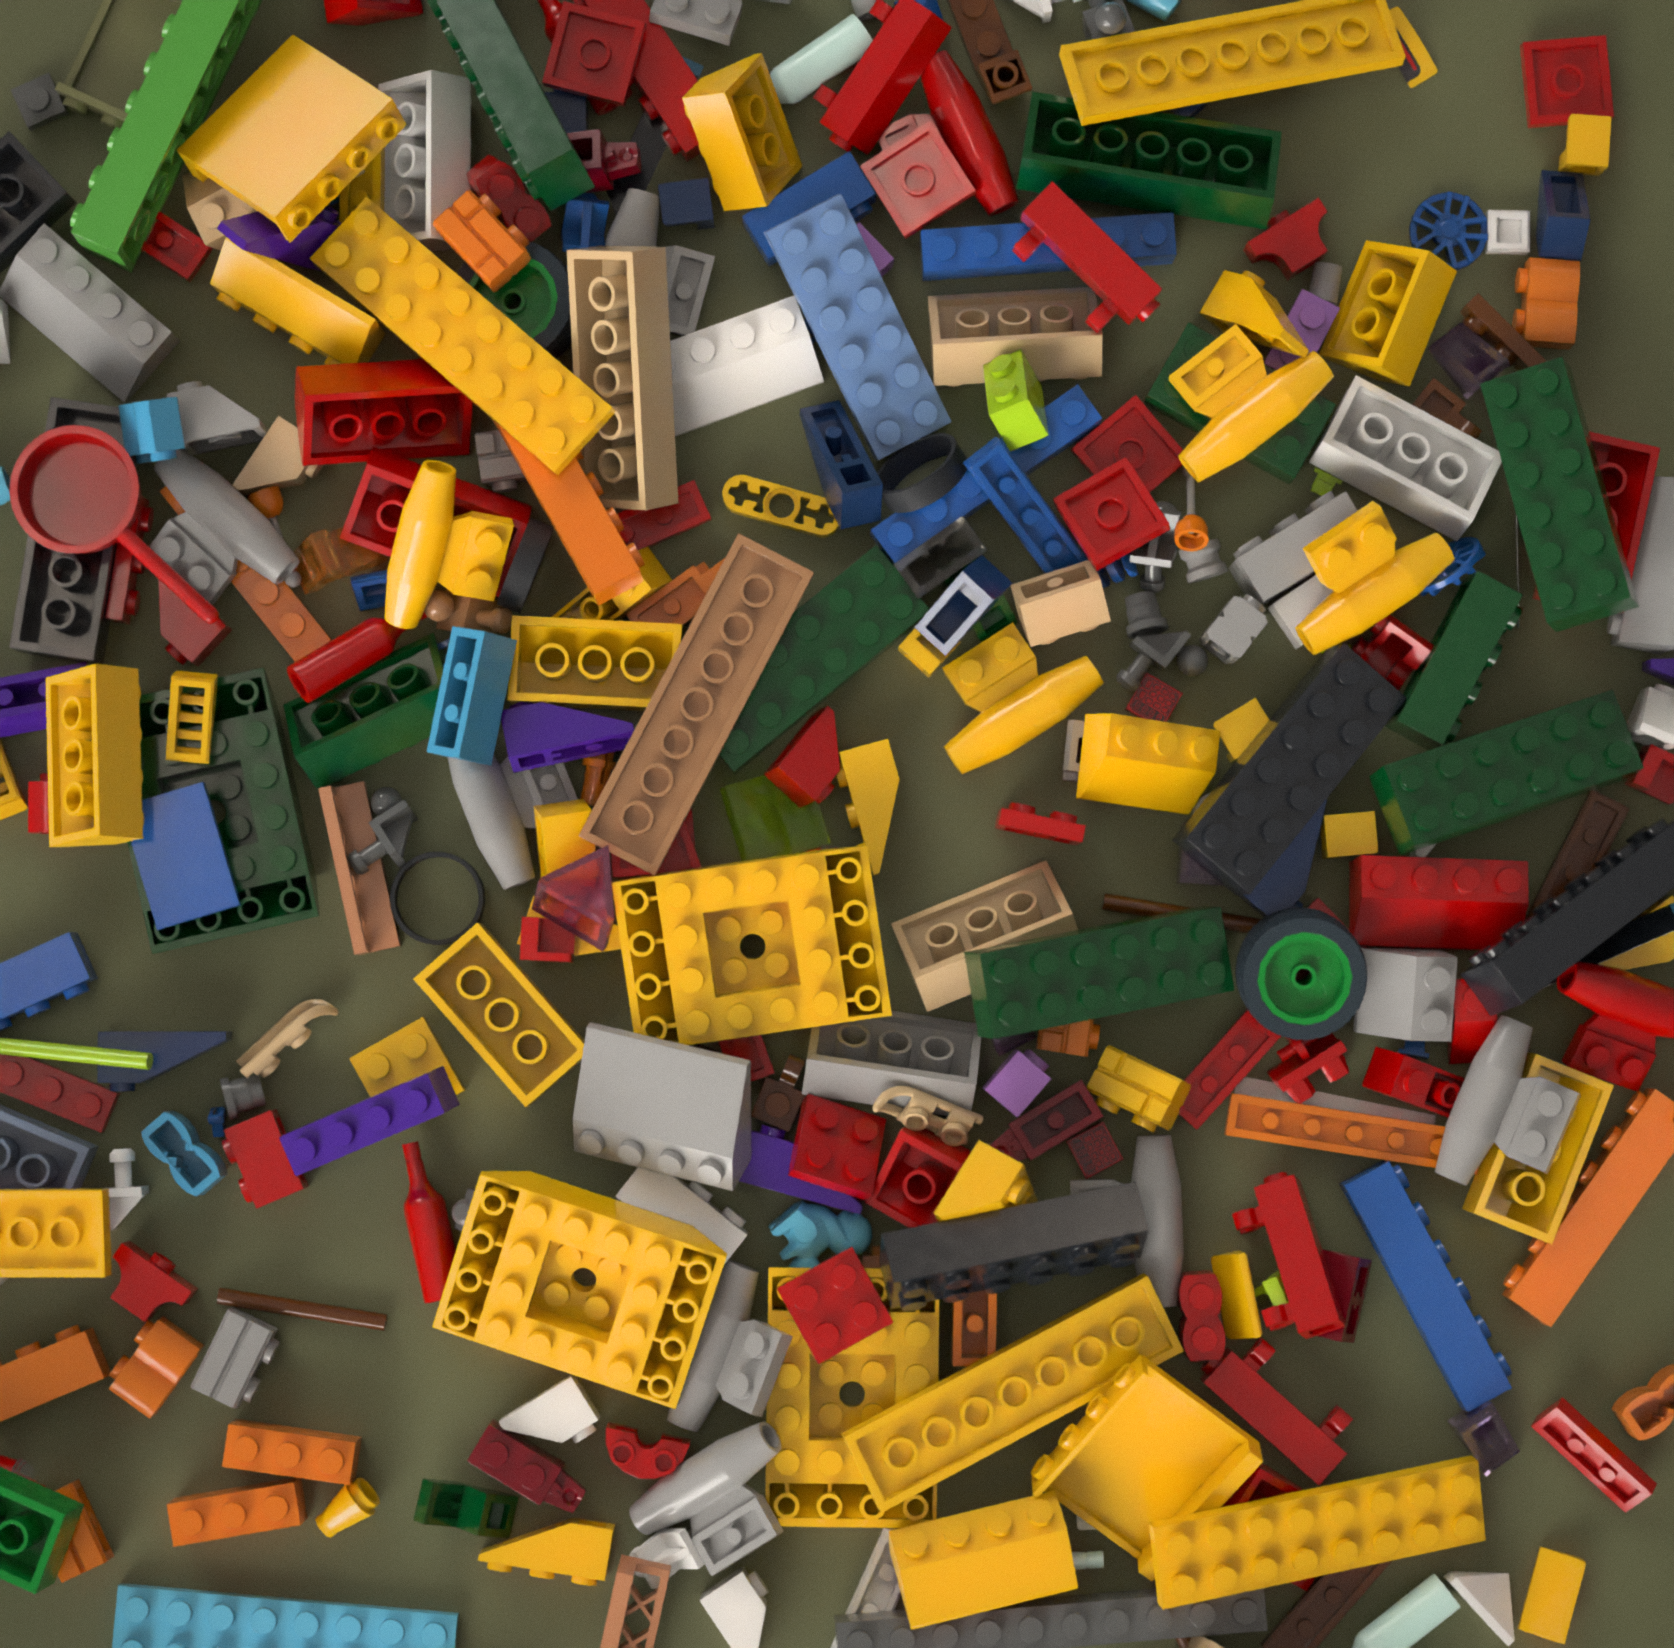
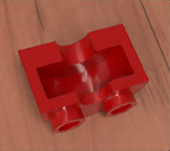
(1393, 650)
(643, 1458)

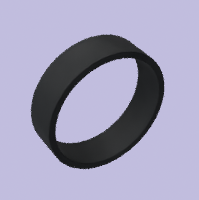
(930, 488)
(525, 565)
(398, 879)

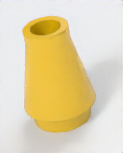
(348, 1507)

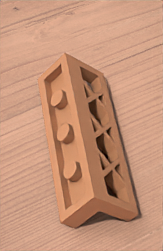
(366, 895)
(619, 1607)

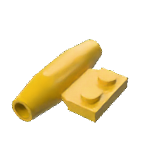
(1244, 402)
(435, 547)
(1366, 576)
(1012, 699)

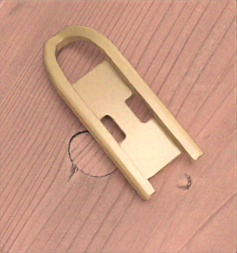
(288, 1031)
(919, 1114)

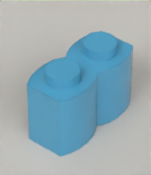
(152, 429)
(177, 1143)

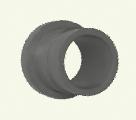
(1144, 615)
(242, 1094)

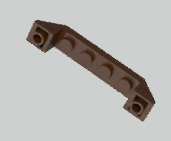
(989, 49)

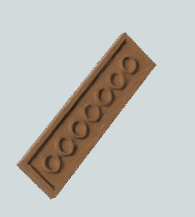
(696, 704)

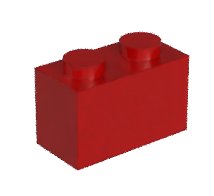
(262, 1159)

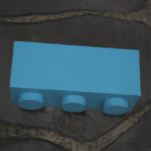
(471, 695)

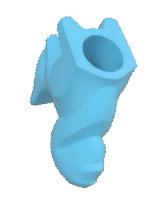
(815, 1228)

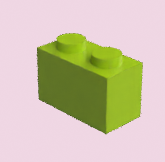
(1015, 400)

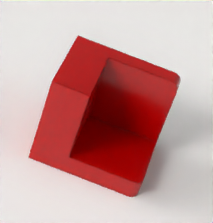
(1657, 775)
(545, 941)

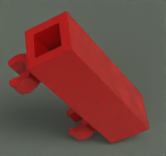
(882, 75)
(1091, 255)
(1298, 1254)
(1273, 1415)

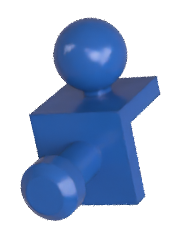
(584, 222)

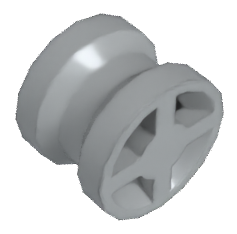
(1204, 562)

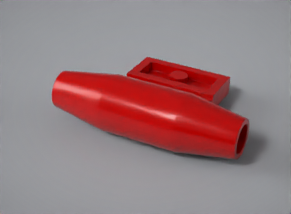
(965, 130)
(1621, 1034)

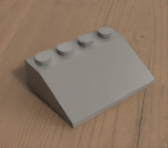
(663, 1106)

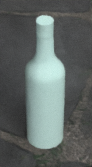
(820, 60)
(1409, 1617)

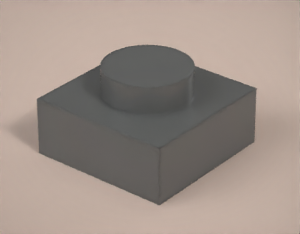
(39, 102)

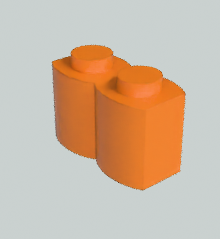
(1547, 302)
(155, 1367)
(1648, 1408)

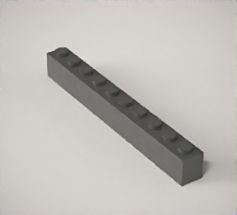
(1061, 1622)

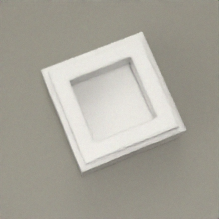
(1508, 232)

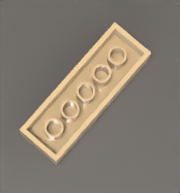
(626, 359)

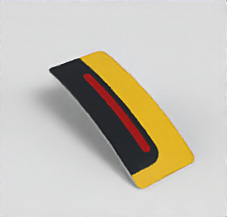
(1417, 63)

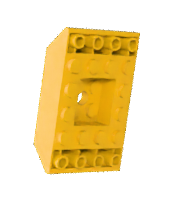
(818, 960)
(520, 1295)
(814, 1473)

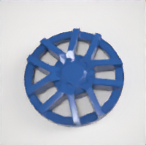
(1450, 229)
(1466, 553)

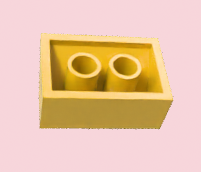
(742, 133)
(1388, 312)
(1145, 762)
(986, 1184)

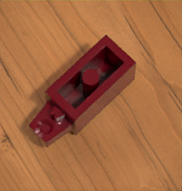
(604, 159)
(1049, 1123)
(526, 1468)

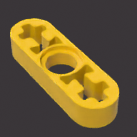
(748, 506)

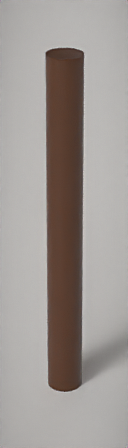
(1149, 908)
(302, 1309)

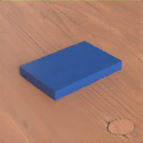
(183, 858)

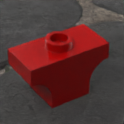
(1291, 240)
(148, 1282)

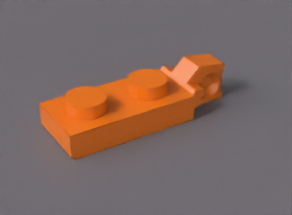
(678, 599)

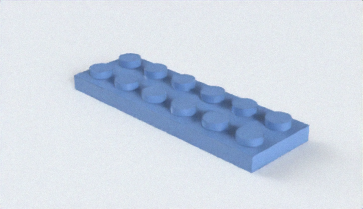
(857, 326)

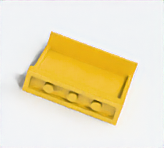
(293, 135)
(1144, 1458)

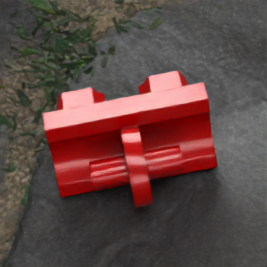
(1303, 1058)

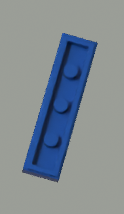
(1023, 507)

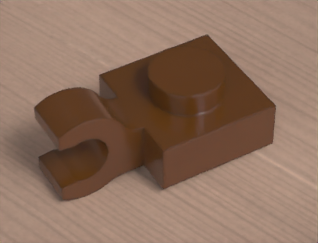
(1446, 406)
(780, 1099)

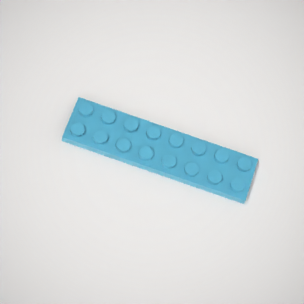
(214, 1619)

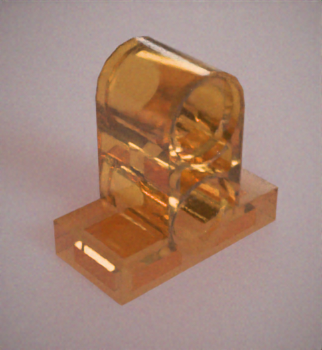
(328, 558)

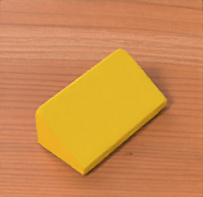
(1238, 1297)
(1552, 1594)

